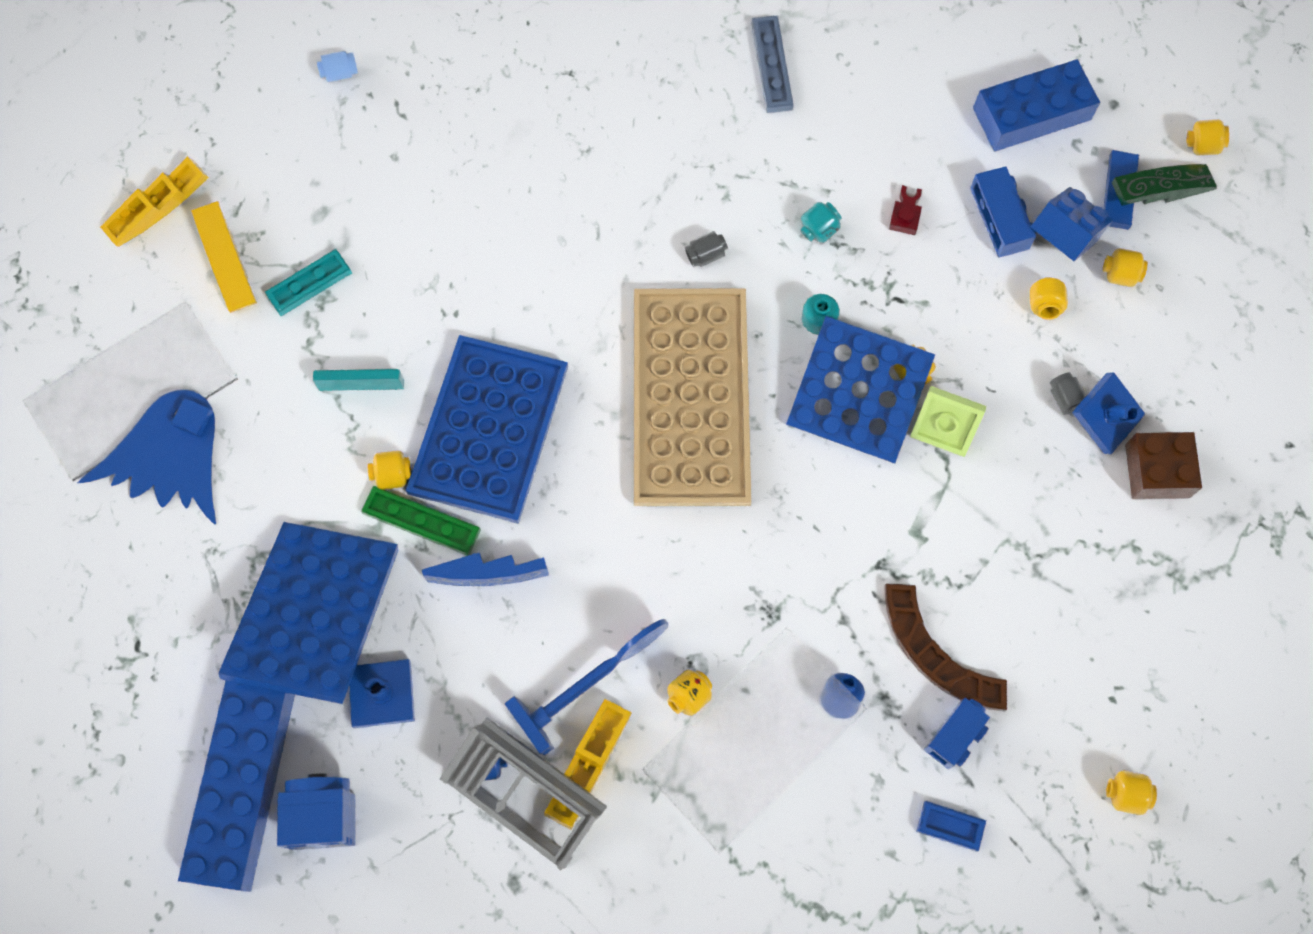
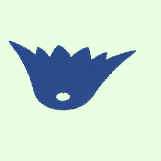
(164, 456)

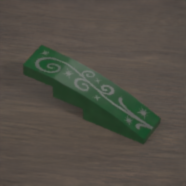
(1164, 183)

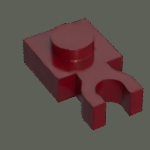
(906, 213)

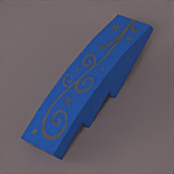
(474, 572)

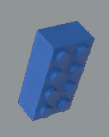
(1036, 105)

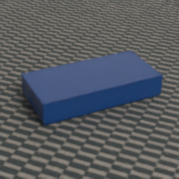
(951, 826)

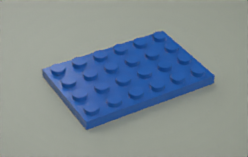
(488, 429)
(310, 613)

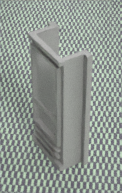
(477, 758)

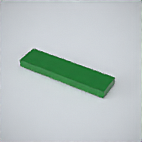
(421, 520)

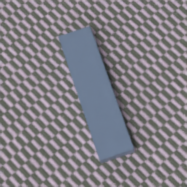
(772, 64)

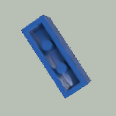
(1003, 211)

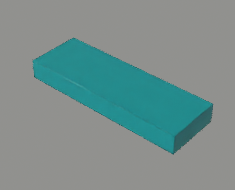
(308, 282)
(358, 379)

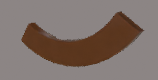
(931, 659)

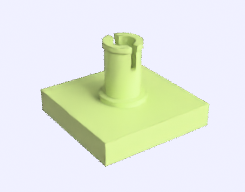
(948, 421)

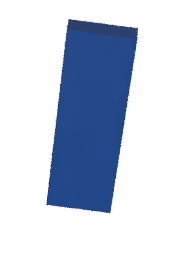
(1119, 164)

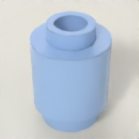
(337, 66)

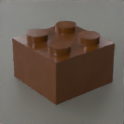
(1163, 465)

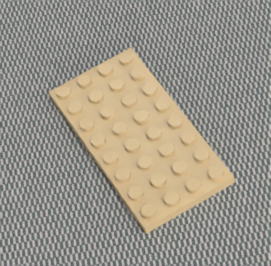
(691, 398)

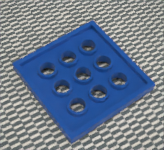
(861, 343)

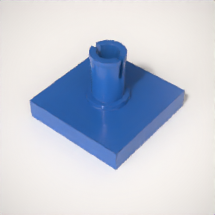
(1108, 413)
(382, 694)

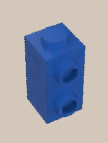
(957, 733)

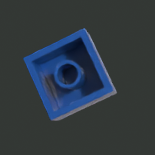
(1072, 223)

